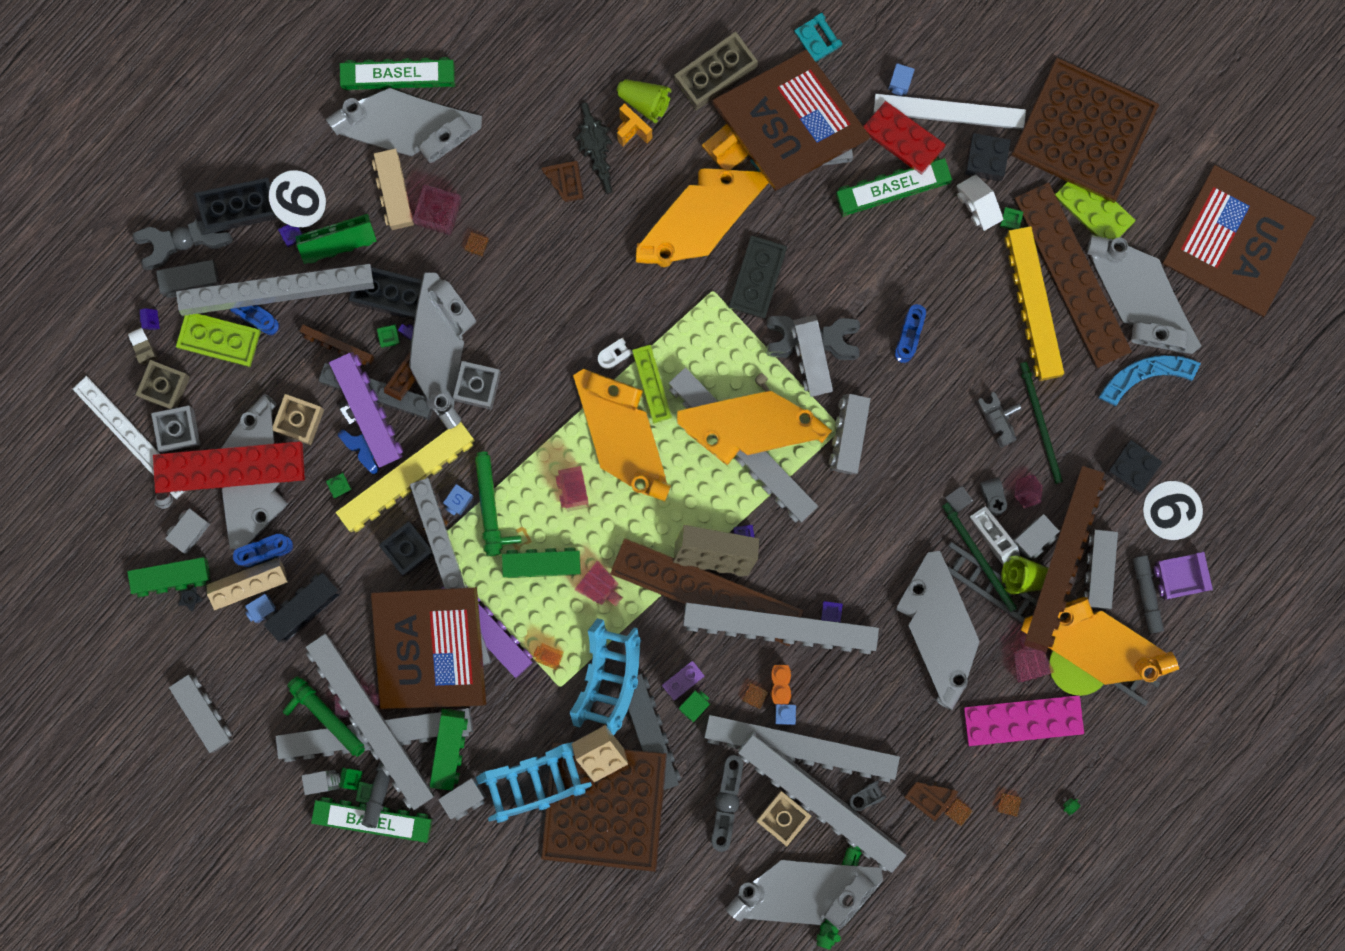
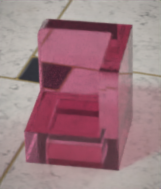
(1028, 491)

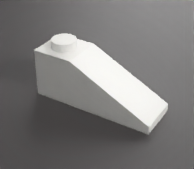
(994, 535)

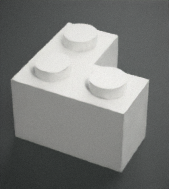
(980, 201)

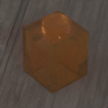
(548, 656)

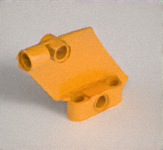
(700, 216)
(750, 425)
(621, 433)
(1106, 646)

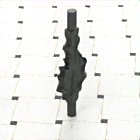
(594, 141)

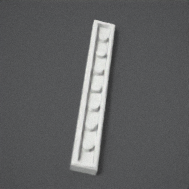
(954, 111)
(118, 424)

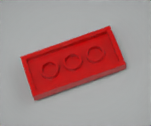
(904, 137)

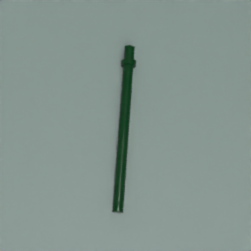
(1027, 376)
(953, 516)

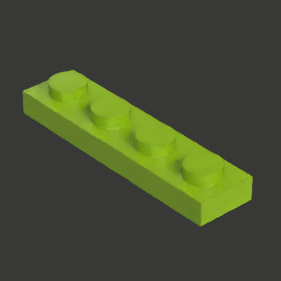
(652, 384)

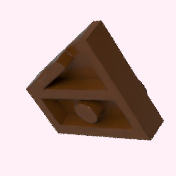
(566, 180)
(930, 799)

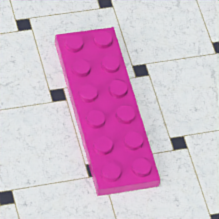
(1023, 720)

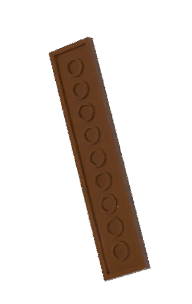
(1073, 275)
(690, 584)

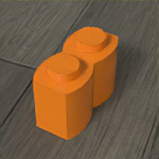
(780, 678)

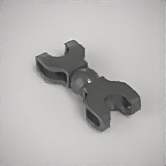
(180, 238)
(831, 337)
(727, 803)

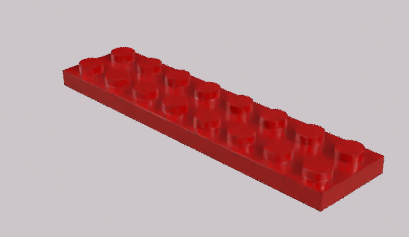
(229, 467)

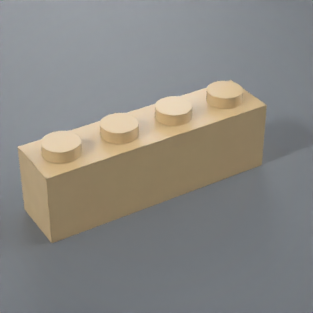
(393, 189)
(246, 583)

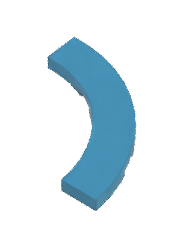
(1145, 369)

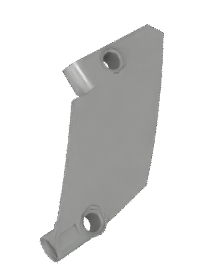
(404, 124)
(1142, 295)
(439, 344)
(245, 502)
(940, 627)
(806, 893)

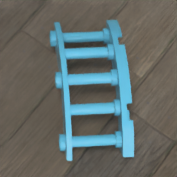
(596, 673)
(532, 766)

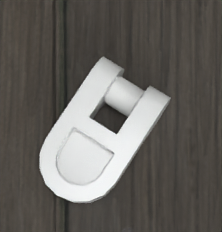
(607, 357)

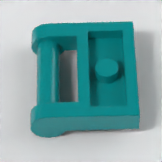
(812, 40)

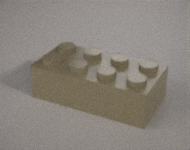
(715, 71)
(716, 550)

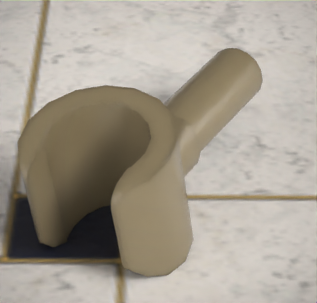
(760, 380)

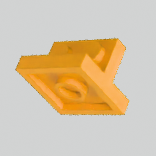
(632, 125)
(725, 149)

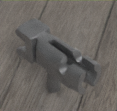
(998, 419)

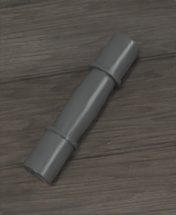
(1148, 594)
(376, 799)

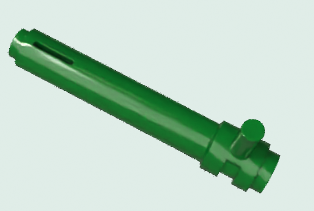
(491, 533)
(307, 696)
(829, 933)

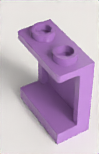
(1183, 576)
(683, 680)

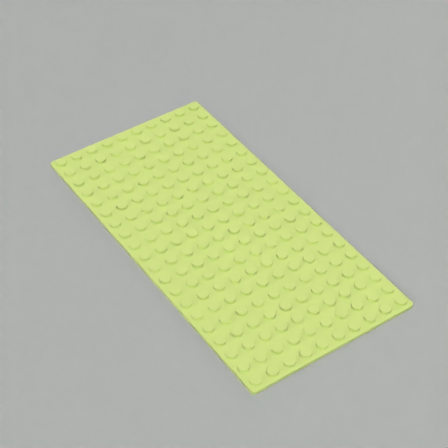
(702, 492)

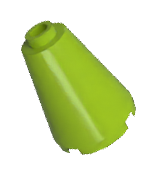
(646, 98)
(1023, 575)

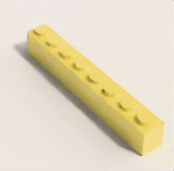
(398, 481)

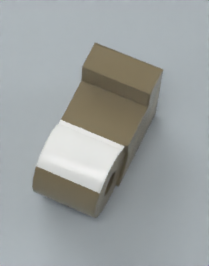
(142, 346)

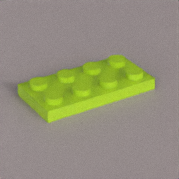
(1094, 212)
(218, 339)

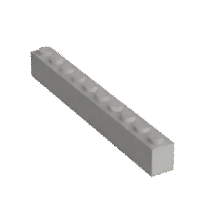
(274, 289)
(761, 464)
(441, 542)
(781, 627)
(370, 721)
(324, 742)
(806, 748)
(822, 802)

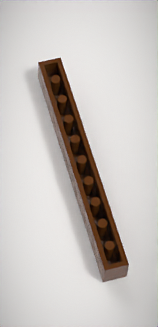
(1064, 558)

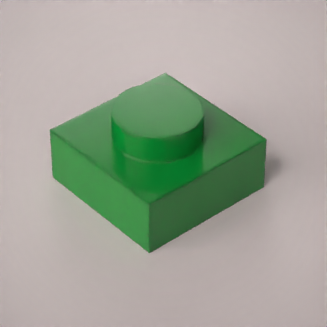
(1012, 218)
(388, 336)
(338, 485)
(350, 778)
(364, 792)

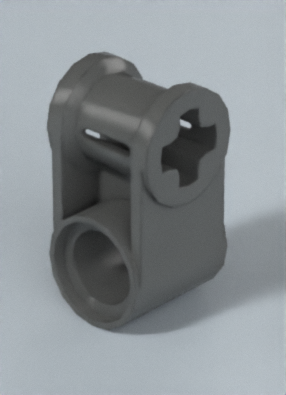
(993, 492)
(868, 796)

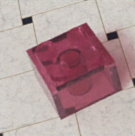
(437, 210)
(573, 489)

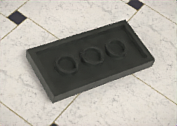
(758, 277)

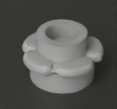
(163, 500)

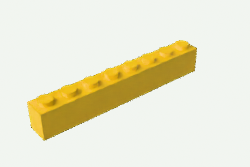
(1034, 303)

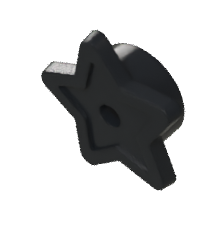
(189, 603)

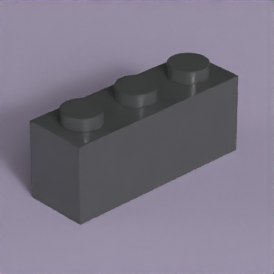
(187, 277)

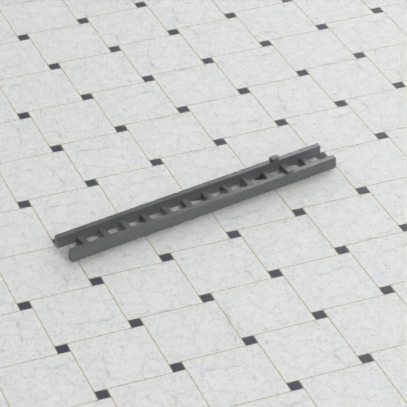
(1028, 599)

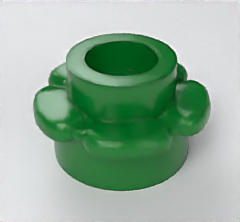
(1071, 806)

